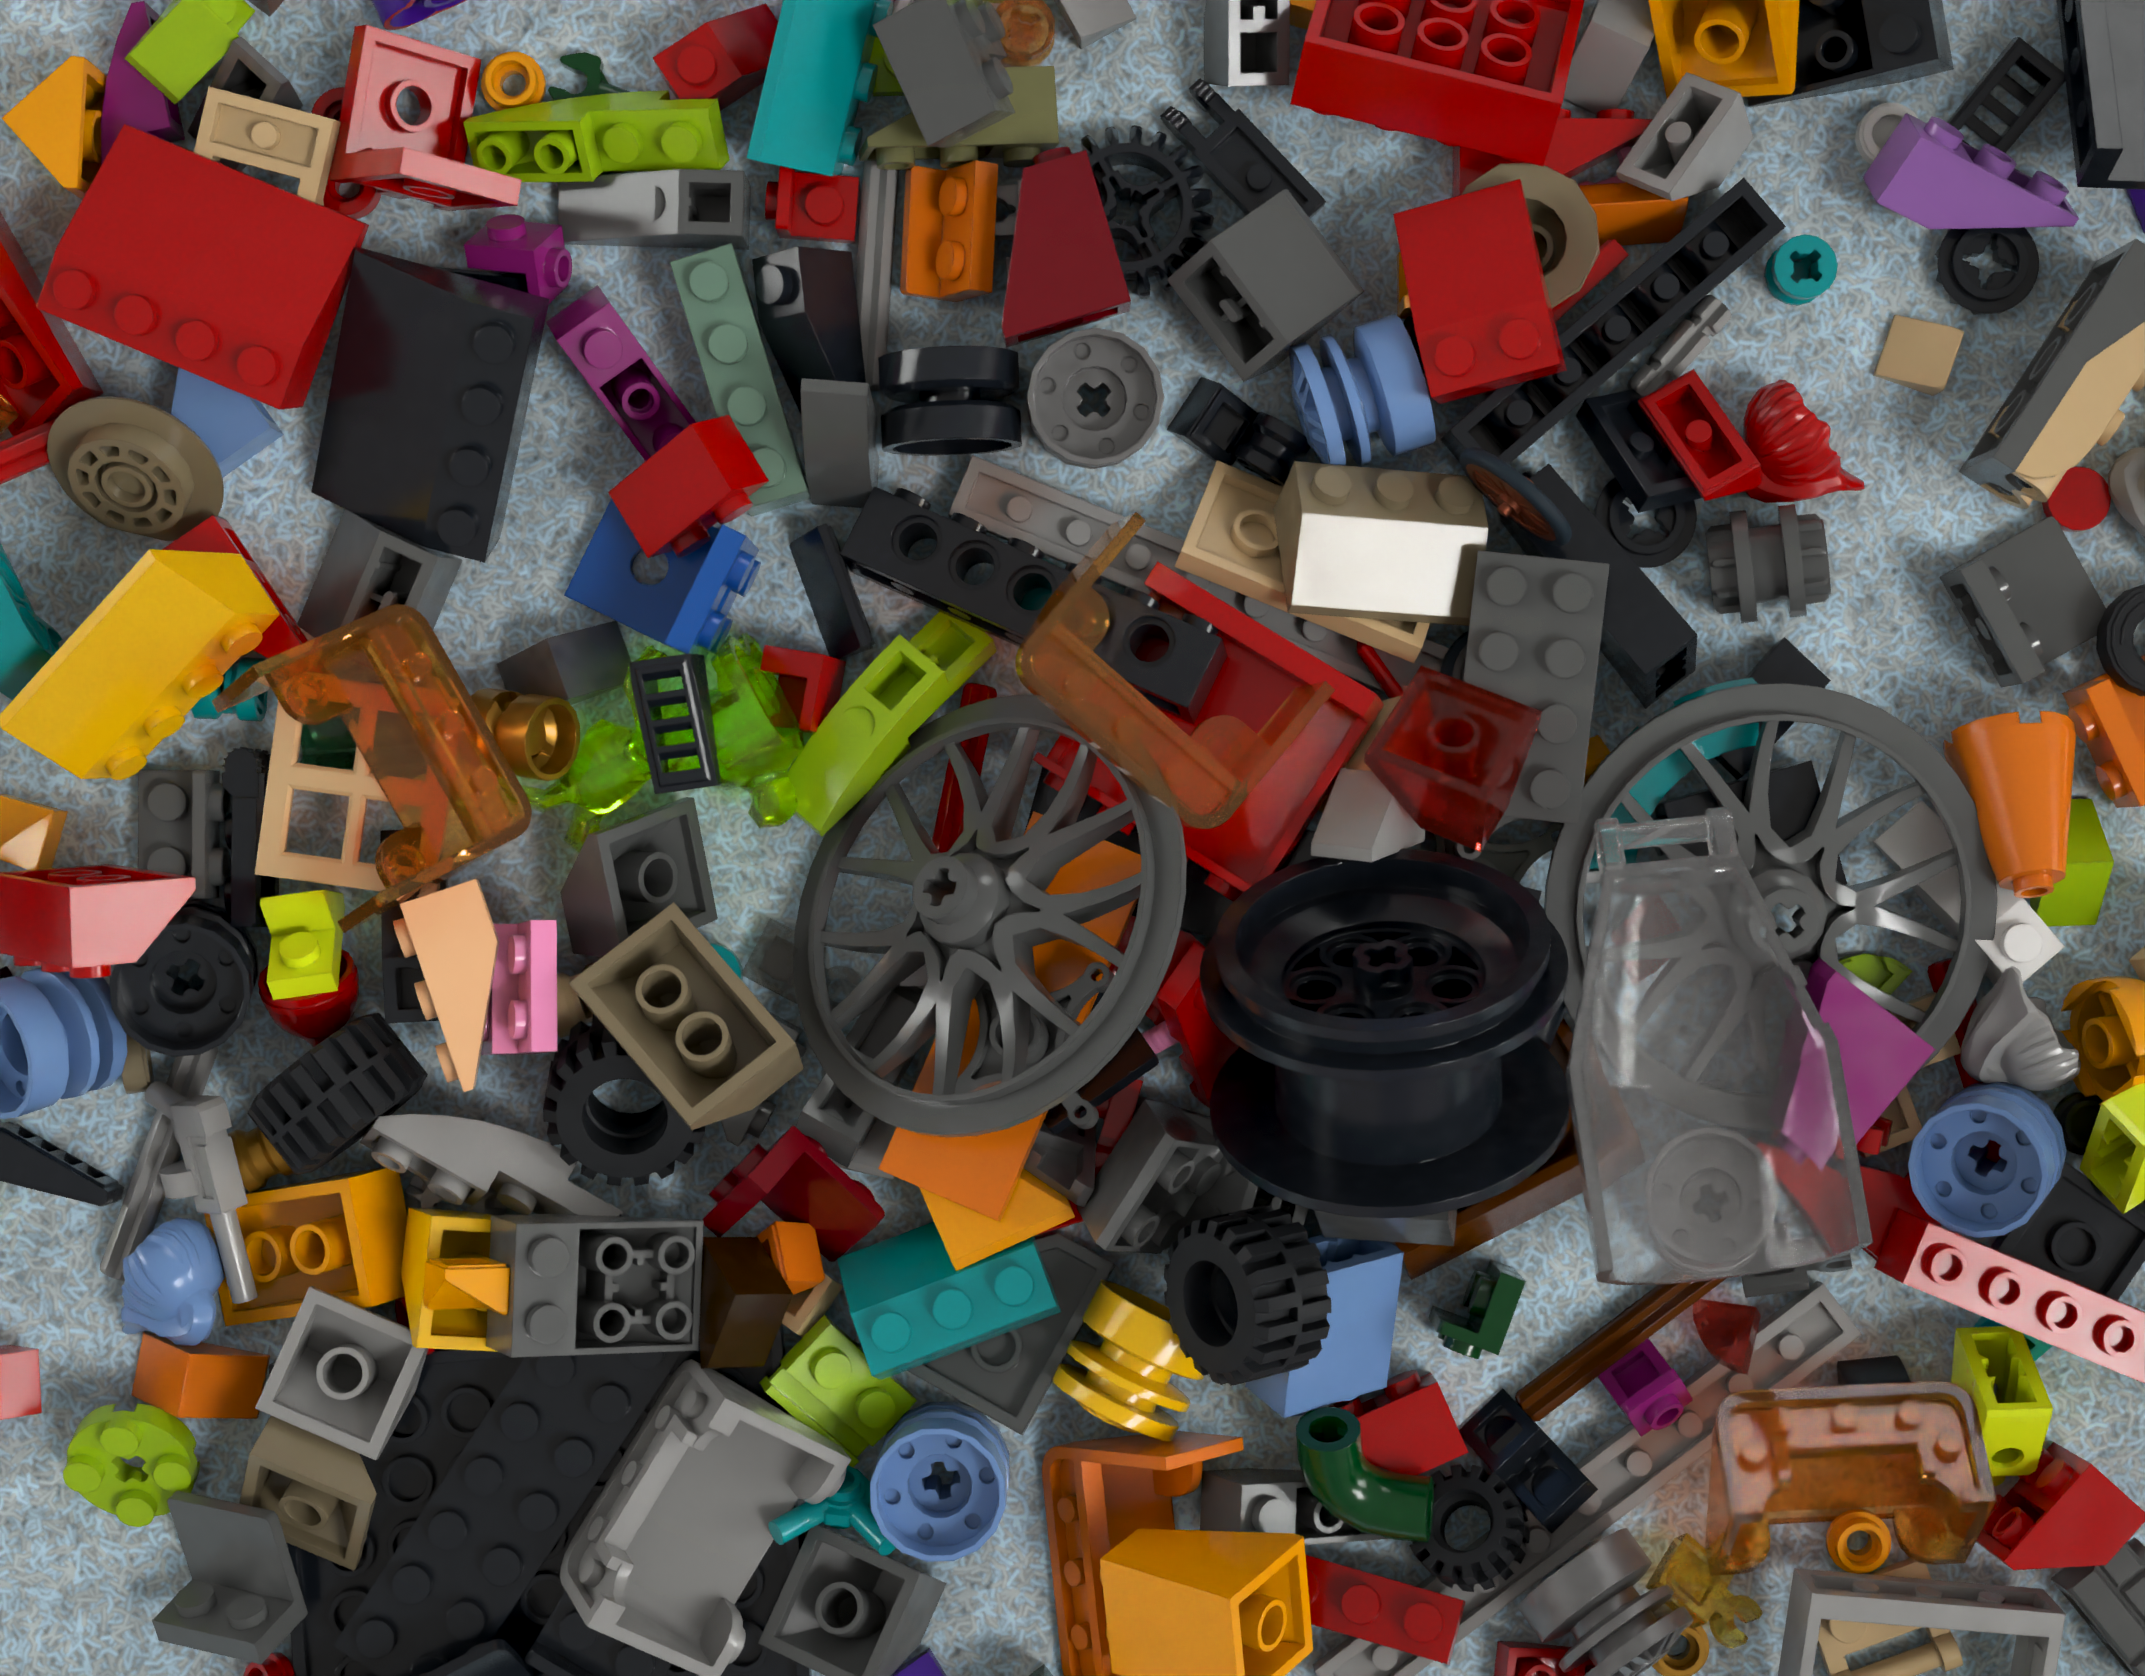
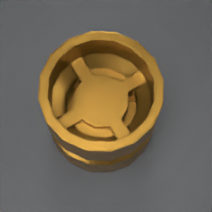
(532, 731)

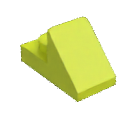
(304, 942)

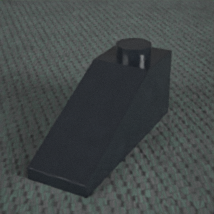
(810, 315)

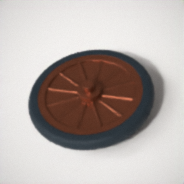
(1515, 496)

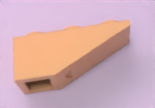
(458, 958)

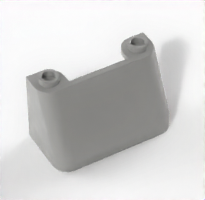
(692, 1518)

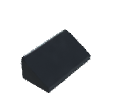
(831, 593)

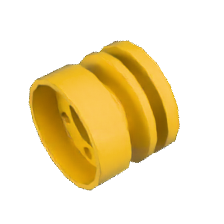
(1131, 1364)

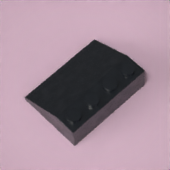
(428, 402)

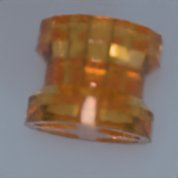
(1028, 43)

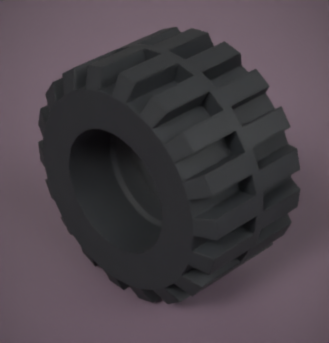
(336, 1093)
(601, 1137)
(1247, 1295)

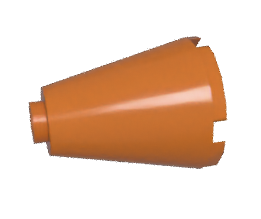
(2021, 794)

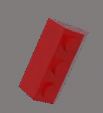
(86, 915)

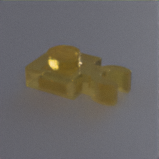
(1704, 1596)

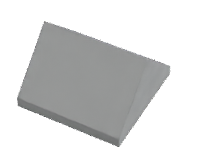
(343, 1374)

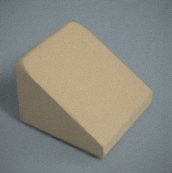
(1919, 354)

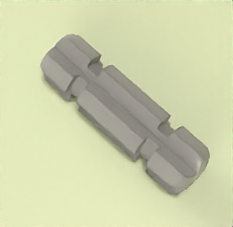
(1681, 346)

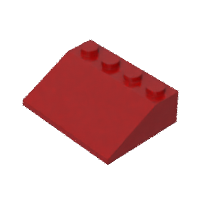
(1444, 69)
(204, 268)

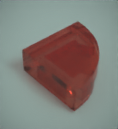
(1727, 1332)

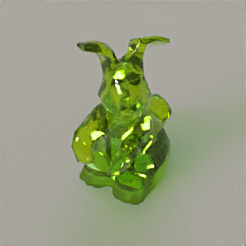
(753, 738)

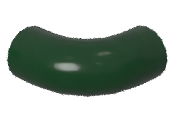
(1353, 1487)

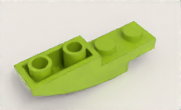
(597, 135)
(879, 712)

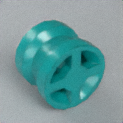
(1790, 280)

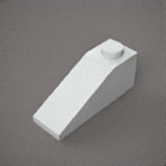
(2020, 933)

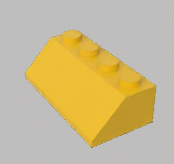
(141, 662)

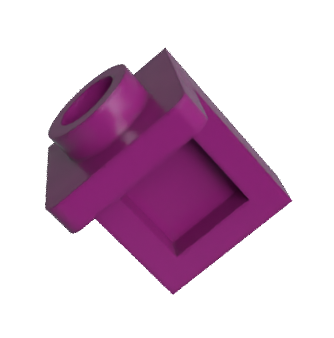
(523, 247)
(1646, 1388)

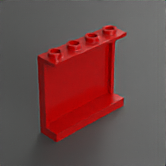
(1251, 687)

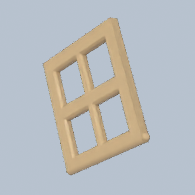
(285, 776)

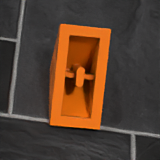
(199, 1379)

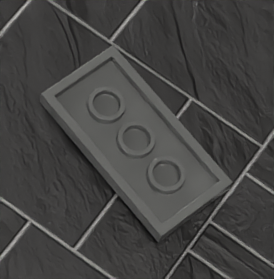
(1539, 644)

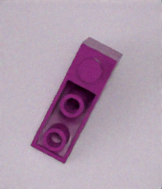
(620, 372)

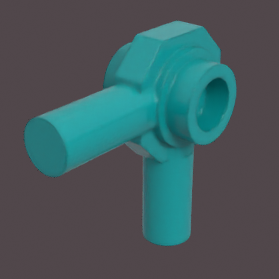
(843, 1510)

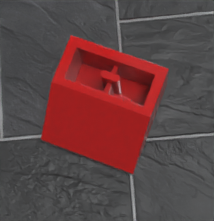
(2060, 1516)

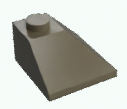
(314, 1490)

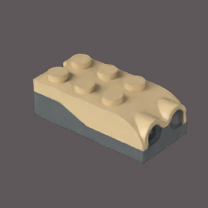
(2070, 387)

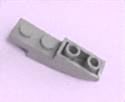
(470, 1156)

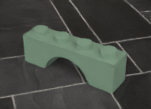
(739, 370)

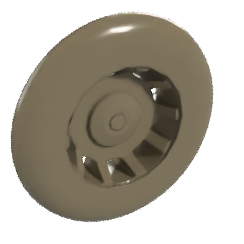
(134, 467)

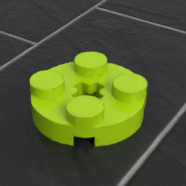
(123, 1489)

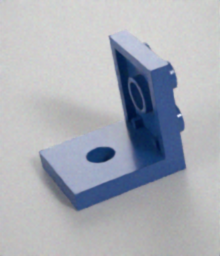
(684, 608)

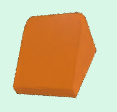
(795, 1253)

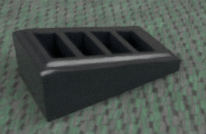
(2035, 66)
(648, 705)
(42, 1166)

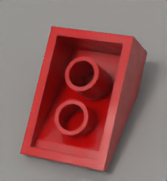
(1478, 293)

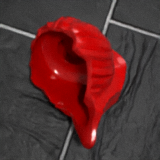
(1792, 448)

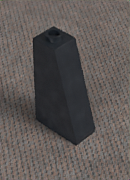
(1640, 628)

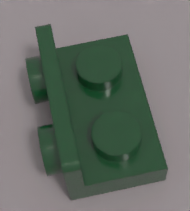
(1491, 1305)

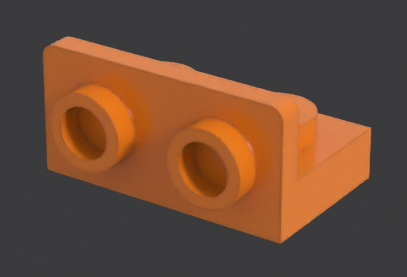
(949, 231)

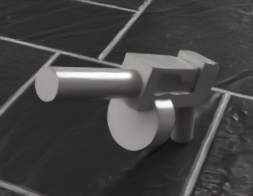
(209, 1175)

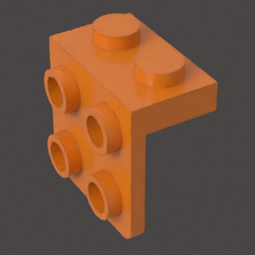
(2114, 731)

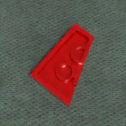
(1189, 1023)

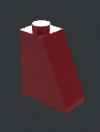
(1062, 252)

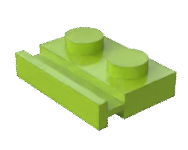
(832, 1390)

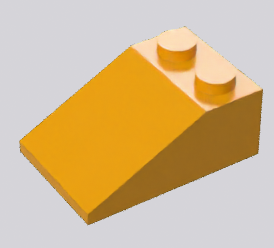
(323, 1234)

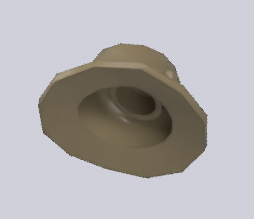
(1560, 220)

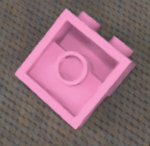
(523, 991)

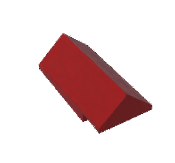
(38, 357)

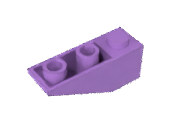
(1951, 185)

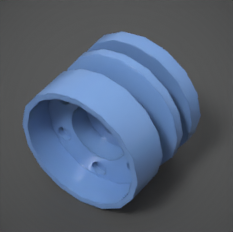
(1361, 395)
(56, 1040)
(1964, 1186)
(915, 1507)

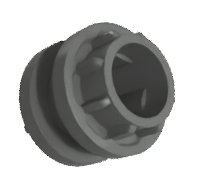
(1768, 563)

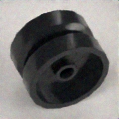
(950, 400)

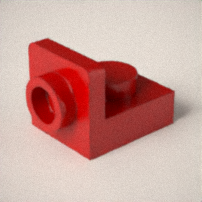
(813, 206)

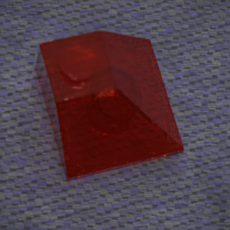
(1453, 755)

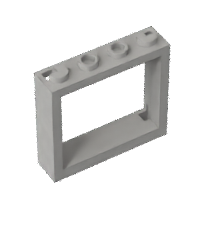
(1921, 1603)

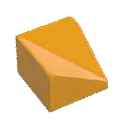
(29, 832)
(466, 1284)

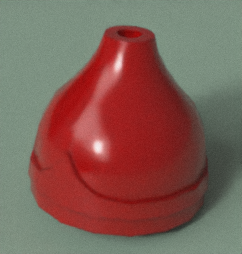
(315, 1015)

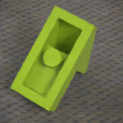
(187, 43)

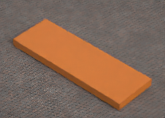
(986, 1167)

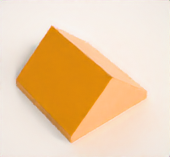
(64, 123)

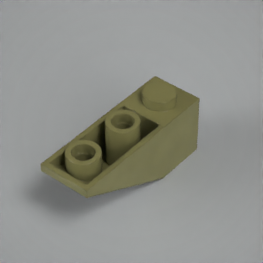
(1014, 139)

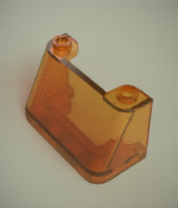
(1833, 1449)

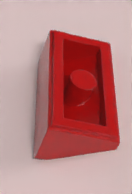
(1701, 438)

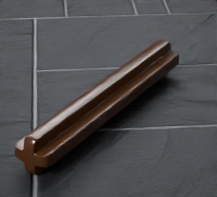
(1608, 1345)

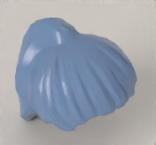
(173, 1283)

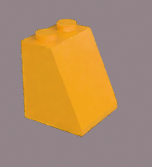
(1206, 1603)

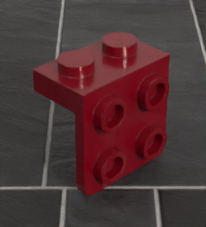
(799, 1187)

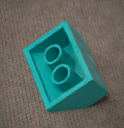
(816, 84)
(919, 1308)

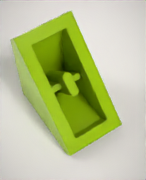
(2088, 870)

